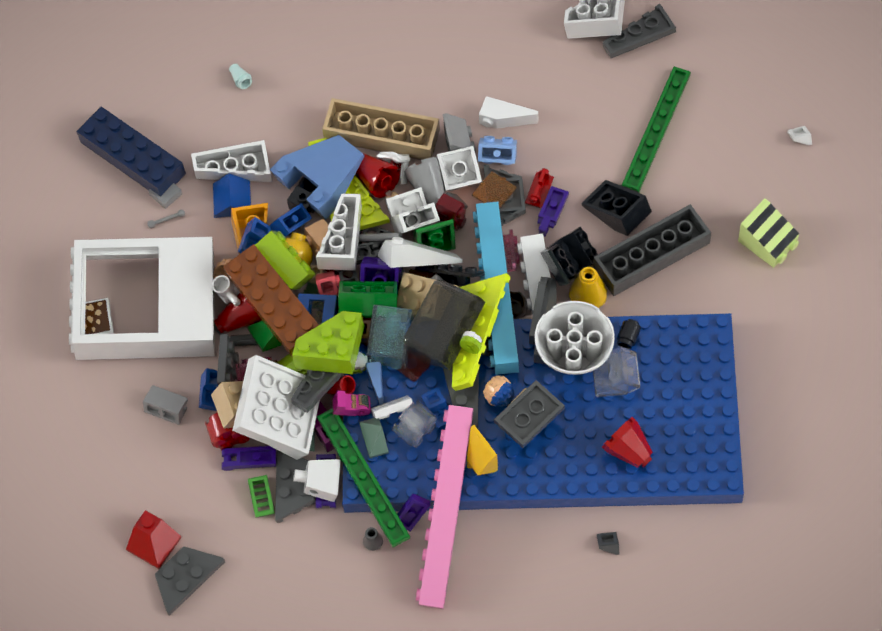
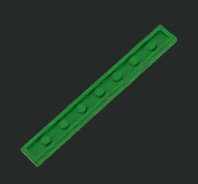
(656, 129)
(363, 478)

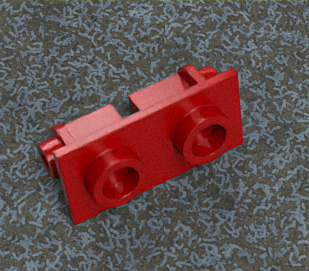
(539, 188)

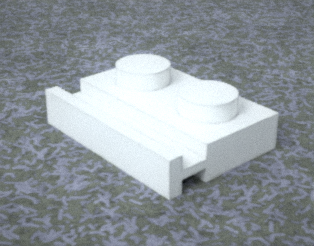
(397, 405)

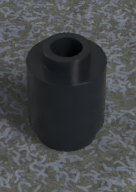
(628, 333)

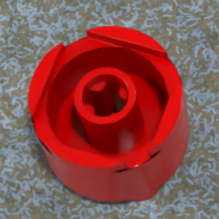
(223, 437)

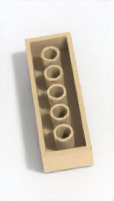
(382, 128)

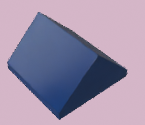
(230, 193)

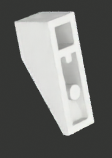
(503, 114)

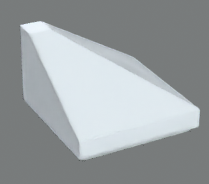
(801, 135)

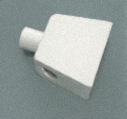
(320, 478)

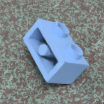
(497, 150)

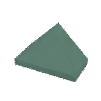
(374, 437)

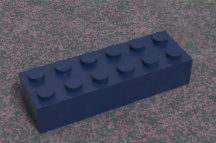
(130, 151)

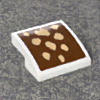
(98, 317)

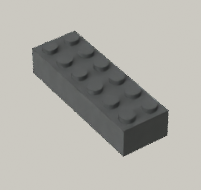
(652, 250)

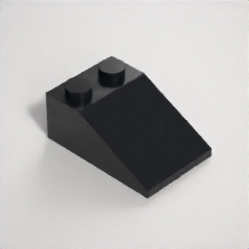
(618, 206)

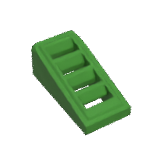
(260, 480)

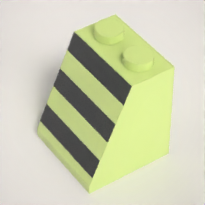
(768, 234)

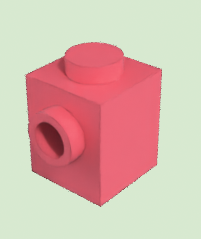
(328, 283)

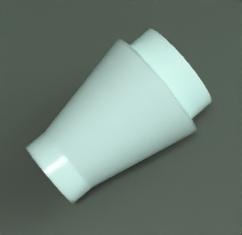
(241, 77)

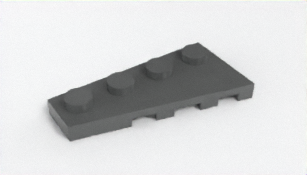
(649, 28)
(313, 388)
(465, 397)

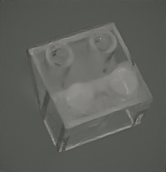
(617, 374)

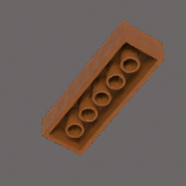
(270, 297)

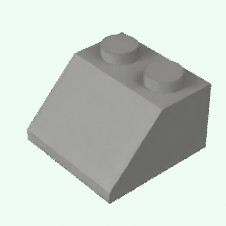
(456, 132)

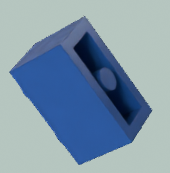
(291, 220)

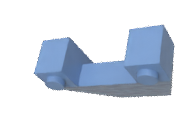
(326, 165)

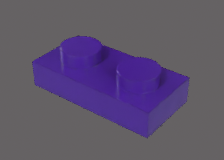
(413, 511)

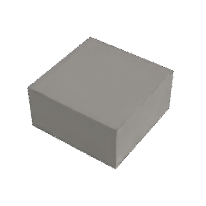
(168, 197)

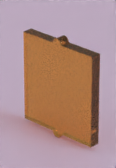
(494, 189)

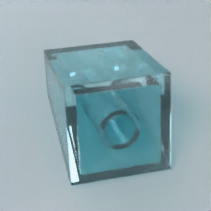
(387, 336)

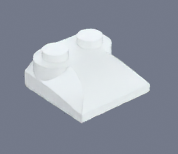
(459, 168)

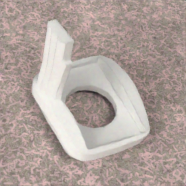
(397, 158)

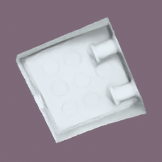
(267, 408)

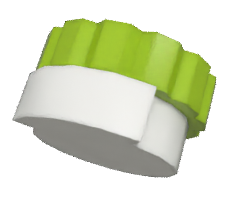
(471, 342)
(360, 363)

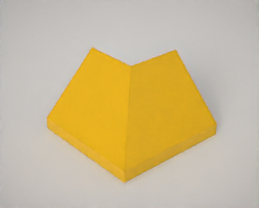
(480, 454)

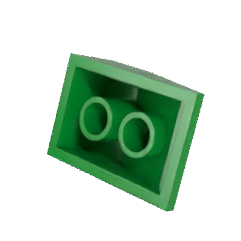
(437, 235)

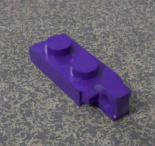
(551, 209)

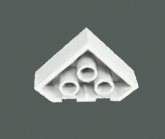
(594, 18)

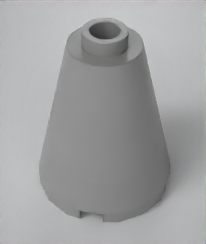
(428, 177)

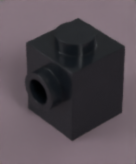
(299, 196)

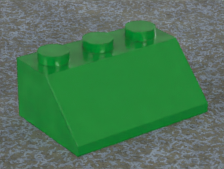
(362, 295)

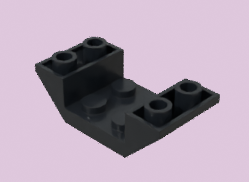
(569, 256)

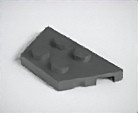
(515, 203)
(289, 493)
(184, 575)

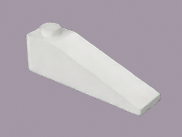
(406, 253)

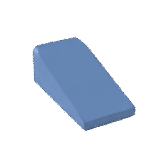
(375, 375)

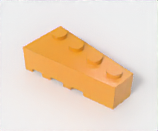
(242, 215)

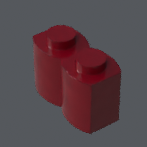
(451, 208)

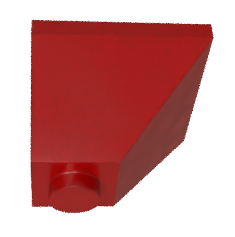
(152, 540)

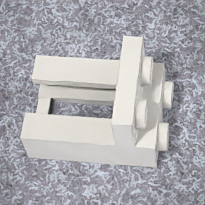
(411, 211)

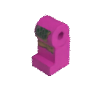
(351, 404)

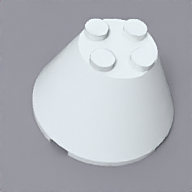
(574, 337)

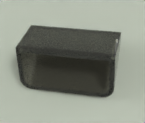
(441, 323)

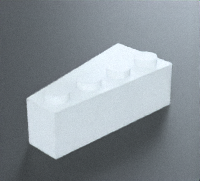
(242, 160)
(341, 241)
(532, 265)

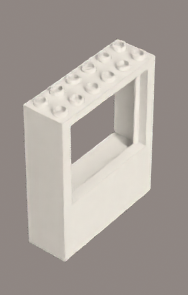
(183, 304)

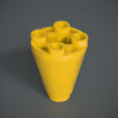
(588, 288)

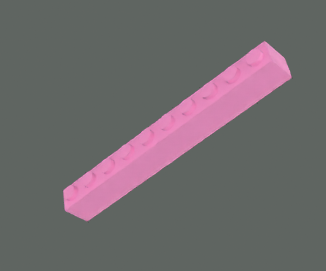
(446, 507)

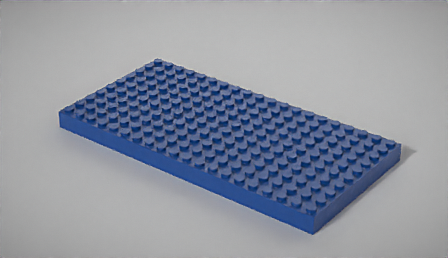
(682, 408)

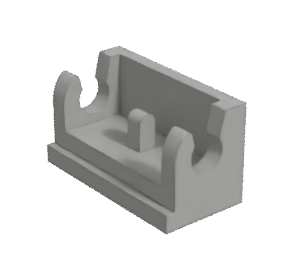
(165, 404)

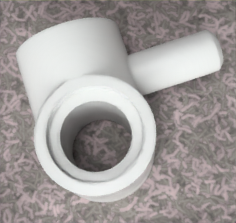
(226, 290)

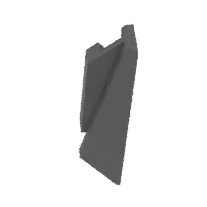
(544, 302)

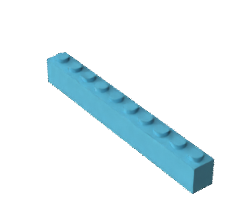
(494, 264)

